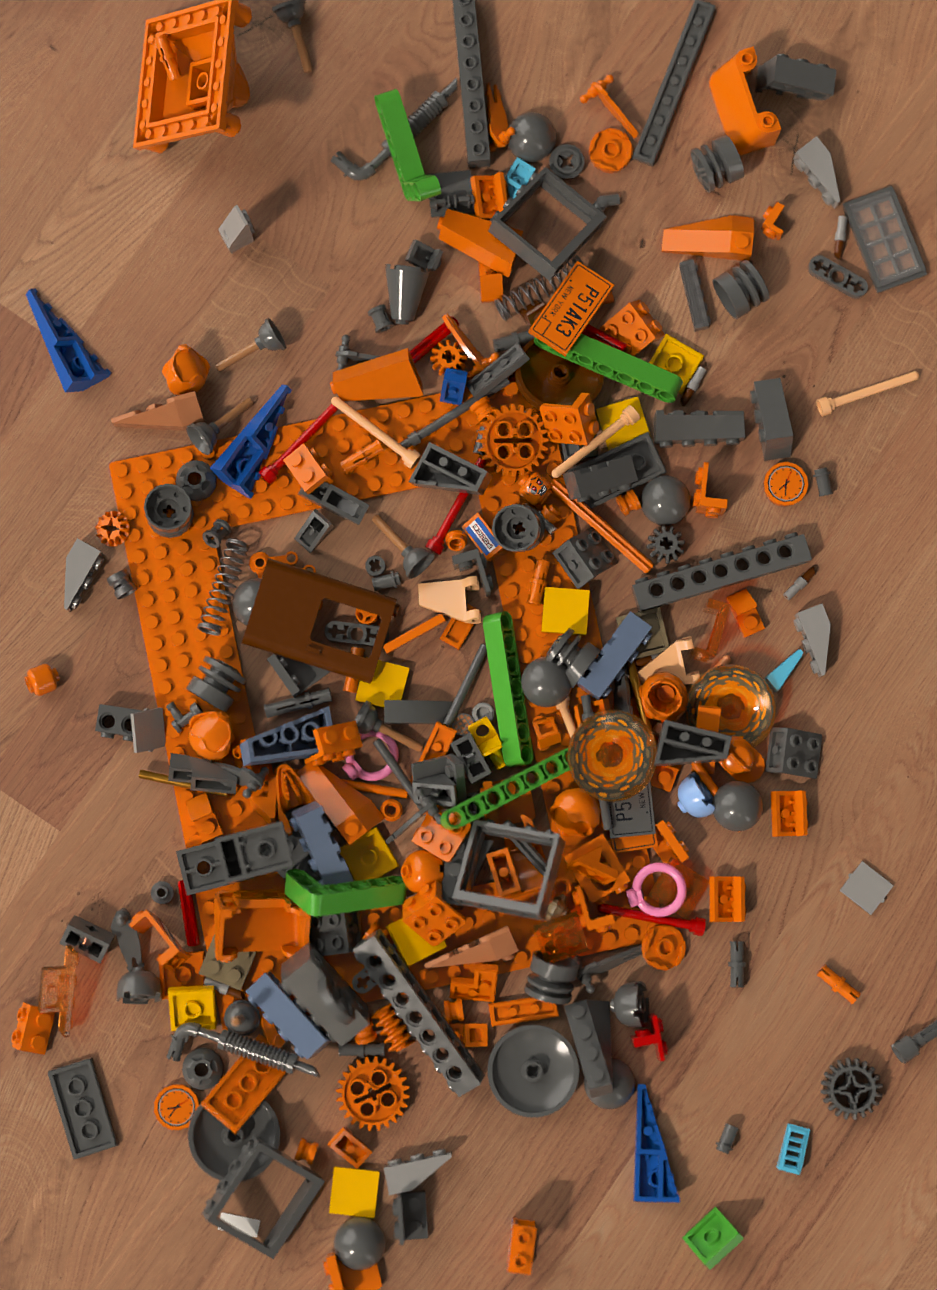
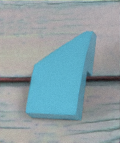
(518, 175)

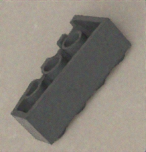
(698, 428)
(592, 1037)

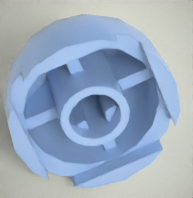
(695, 797)

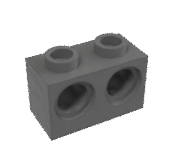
(121, 717)

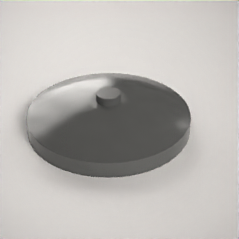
(533, 1071)
(216, 1146)

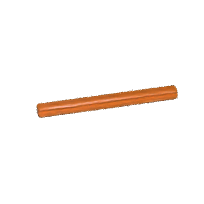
(602, 527)

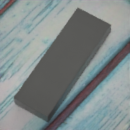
(497, 371)

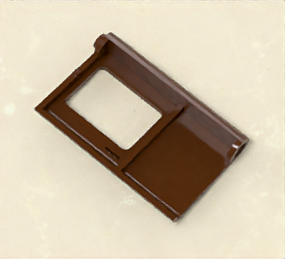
(288, 609)

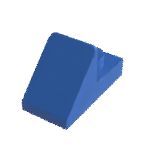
(453, 386)

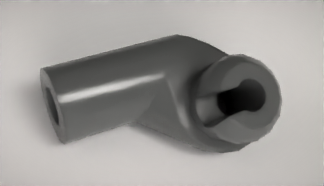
(606, 200)

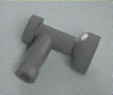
(180, 720)

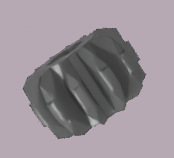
(670, 538)

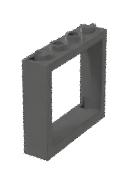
(565, 195)
(510, 831)
(291, 1214)

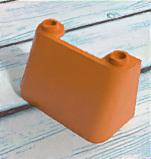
(736, 107)
(258, 923)

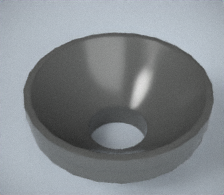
(204, 488)
(214, 1065)

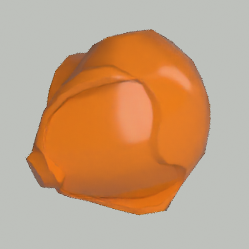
(186, 371)
(663, 701)
(211, 734)
(575, 813)

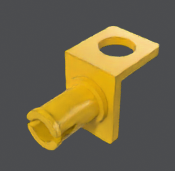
(490, 743)

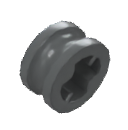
(368, 567)

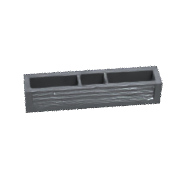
(694, 295)

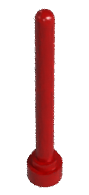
(271, 471)
(436, 543)
(696, 925)

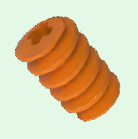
(392, 1028)

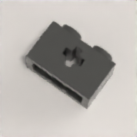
(473, 761)
(87, 938)

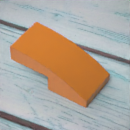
(471, 1033)

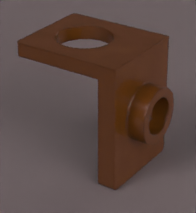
(532, 312)

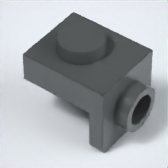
(424, 256)

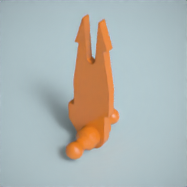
(598, 89)
(497, 120)
(480, 362)

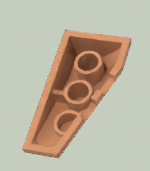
(174, 415)
(487, 948)

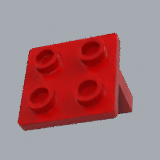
(645, 1037)

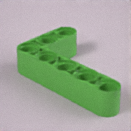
(403, 149)
(343, 897)

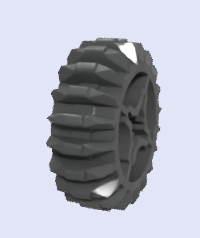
(850, 1078)

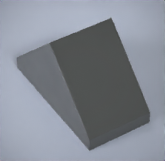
(314, 531)
(438, 788)

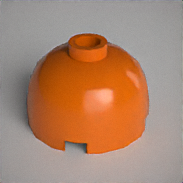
(421, 869)

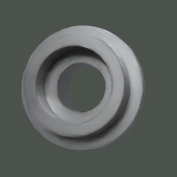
(169, 892)

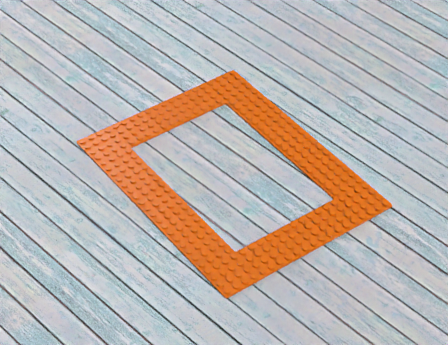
(176, 580)

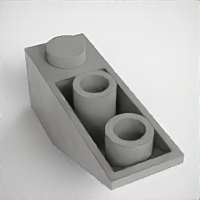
(818, 166)
(236, 229)
(79, 568)
(815, 631)
(409, 1174)

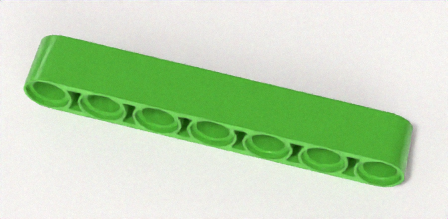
(621, 368)
(507, 689)
(501, 790)

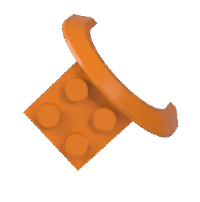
(514, 872)

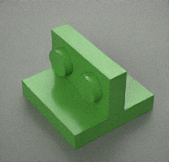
(712, 1238)

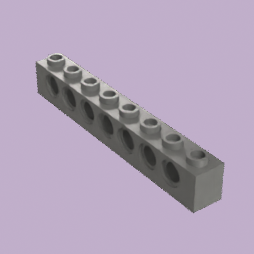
(471, 83)
(798, 555)
(419, 1001)

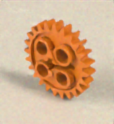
(512, 419)
(382, 1112)

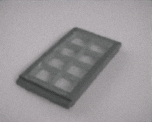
(884, 239)

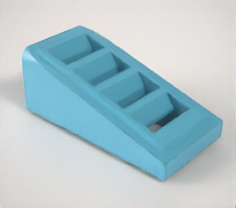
(781, 673)
(801, 1151)

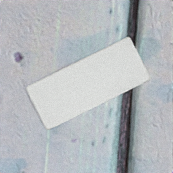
(245, 1224)

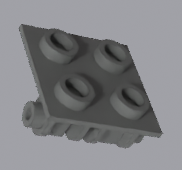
(455, 193)

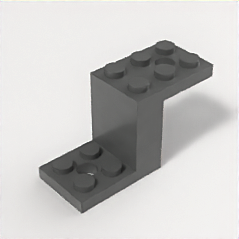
(234, 858)

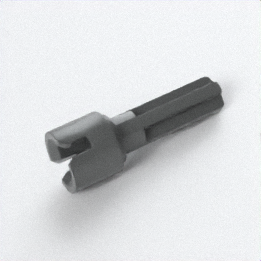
(909, 1047)

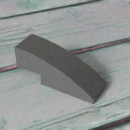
(337, 502)
(415, 711)
(201, 774)

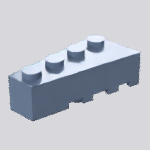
(614, 656)
(287, 742)
(320, 844)
(287, 1016)

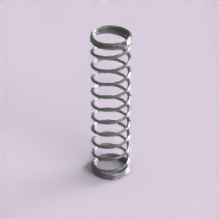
(503, 310)
(239, 550)

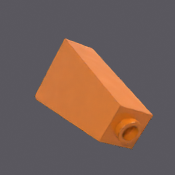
(472, 237)
(379, 378)

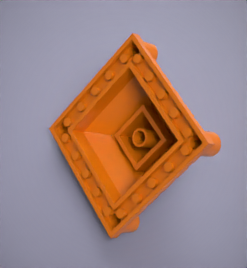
(209, 80)

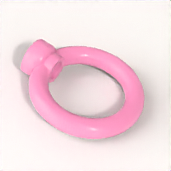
(353, 769)
(636, 896)

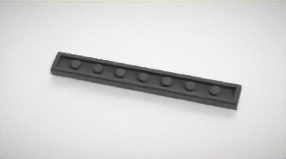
(673, 82)

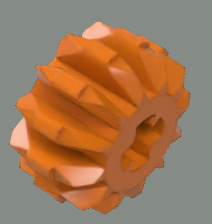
(448, 350)

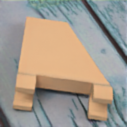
(450, 598)
(671, 662)

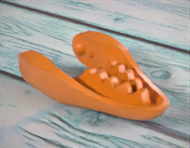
(290, 794)

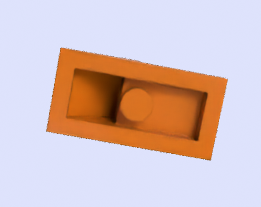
(490, 284)
(745, 613)
(665, 777)
(267, 805)
(204, 817)
(590, 867)
(350, 1147)

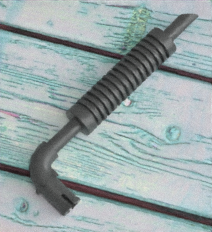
(417, 122)
(239, 1046)

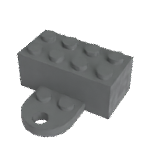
(324, 994)

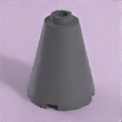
(405, 291)

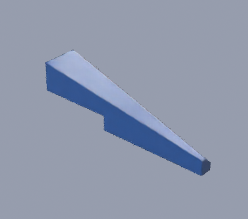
(72, 362)
(244, 456)
(651, 1167)

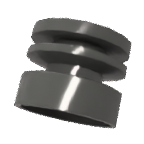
(719, 162)
(743, 288)
(157, 506)
(506, 530)
(573, 657)
(216, 683)
(551, 980)

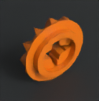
(116, 537)

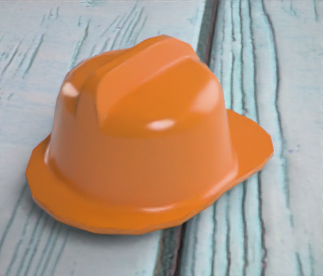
(743, 761)

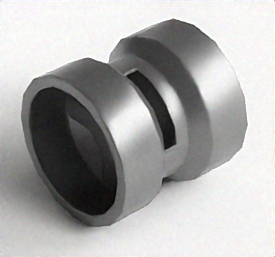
(121, 584)

